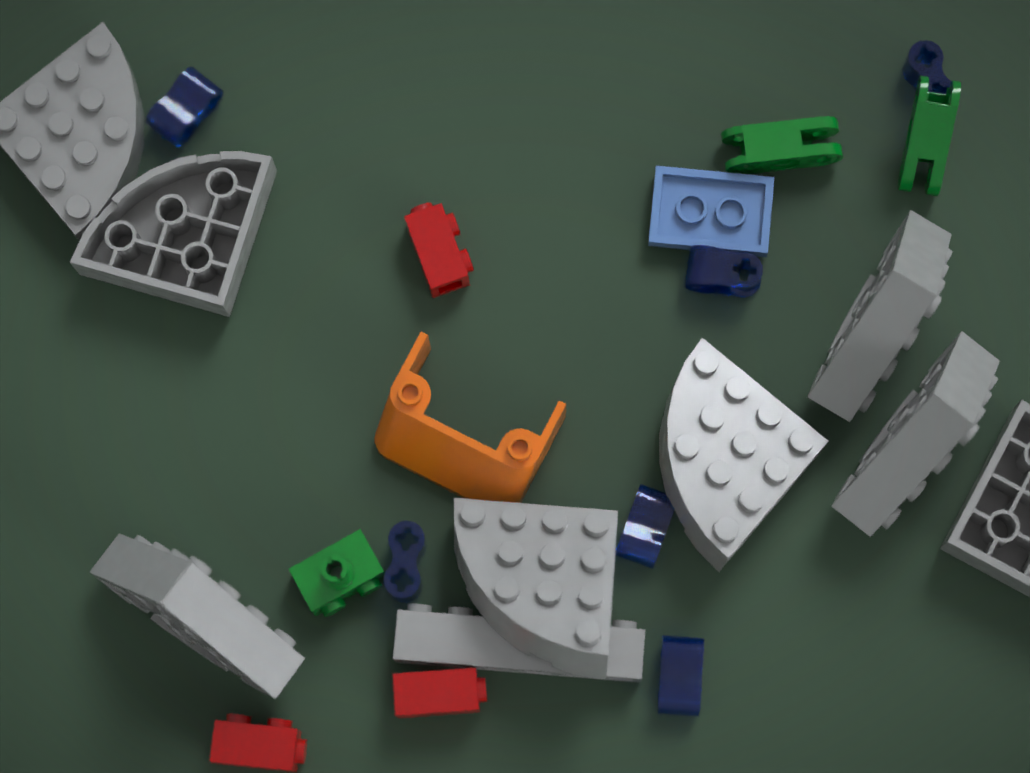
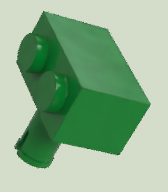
(338, 574)

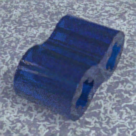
(930, 54)
(184, 107)
(645, 527)
(405, 561)
(680, 675)

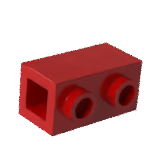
(437, 250)
(438, 692)
(257, 746)

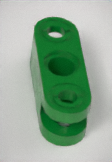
(929, 135)
(782, 145)

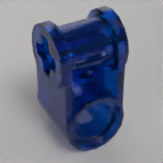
(718, 271)

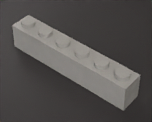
(470, 642)

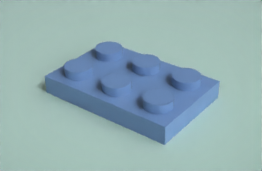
(711, 210)

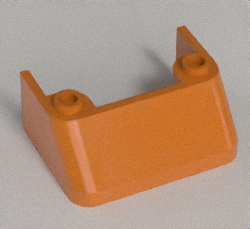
(449, 456)

